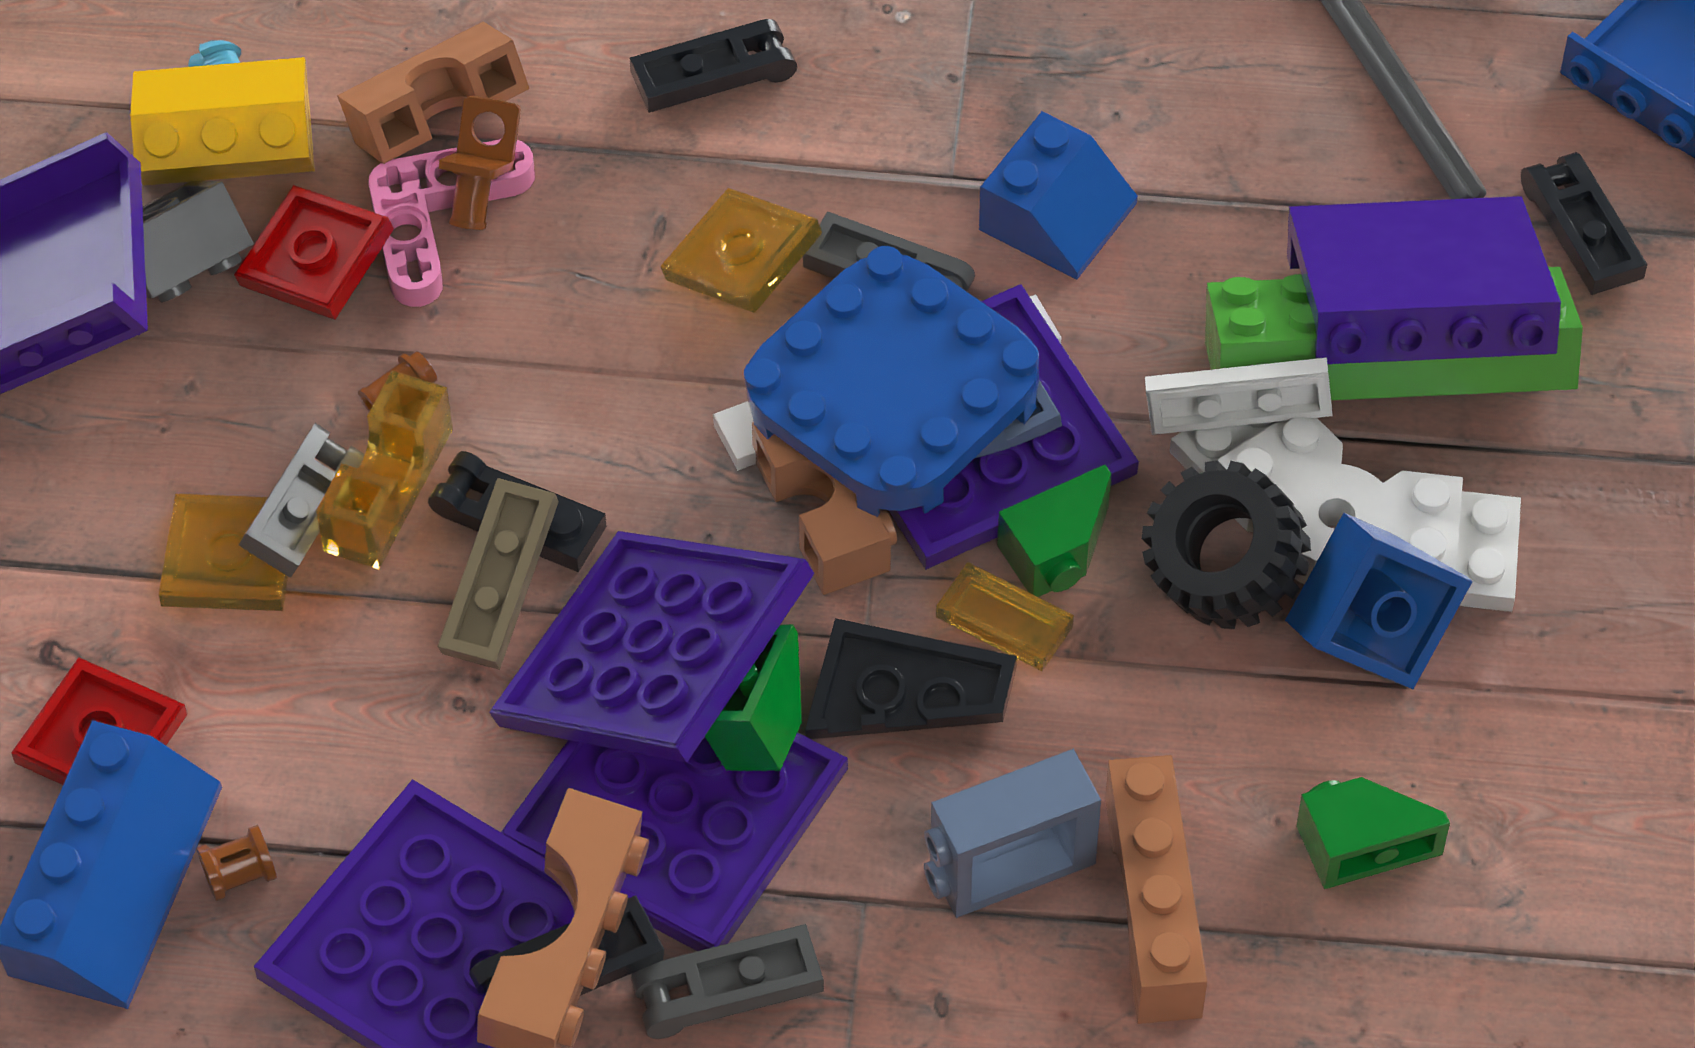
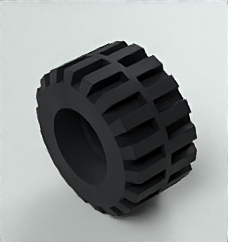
(1189, 517)

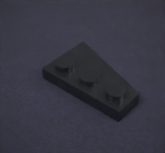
(905, 682)

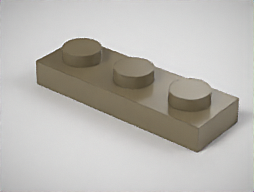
(498, 573)

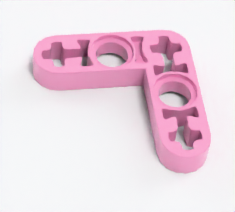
(412, 208)

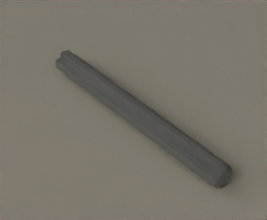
(1405, 99)

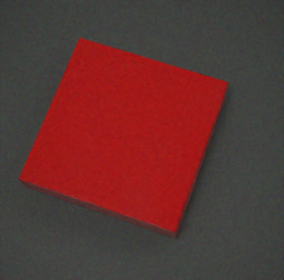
(314, 252)
(89, 695)

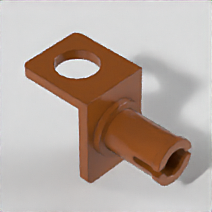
(478, 162)

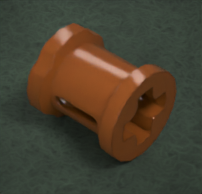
(236, 862)

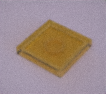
(741, 250)
(208, 566)

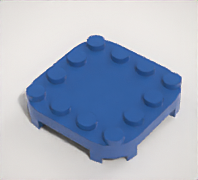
(892, 381)

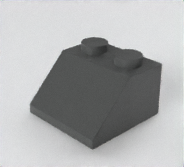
(188, 234)

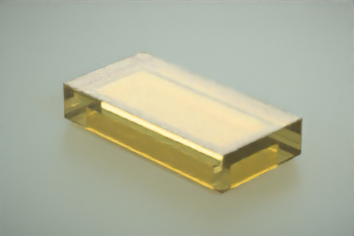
(1004, 616)

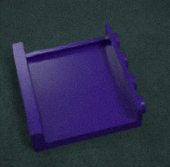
(70, 259)
(1424, 280)

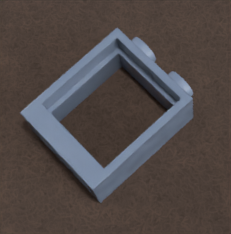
(1012, 833)

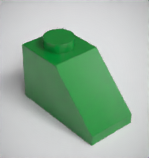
(1055, 532)
(764, 710)
(1366, 830)

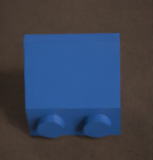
(1055, 196)
(1377, 601)

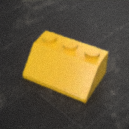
(222, 121)

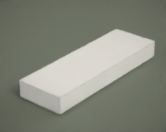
(1238, 396)

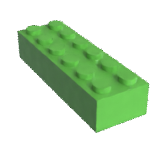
(1274, 323)

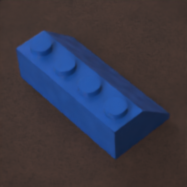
(107, 866)

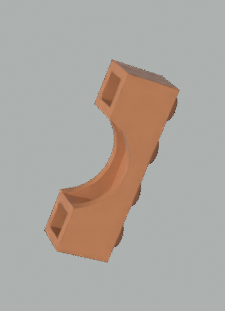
(1158, 889)
(538, 992)

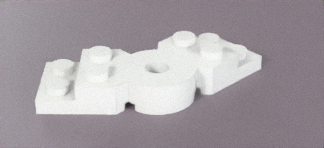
(1428, 510)

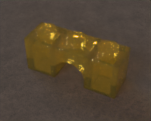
(371, 503)

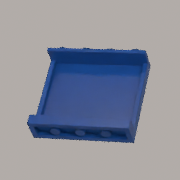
(1642, 66)

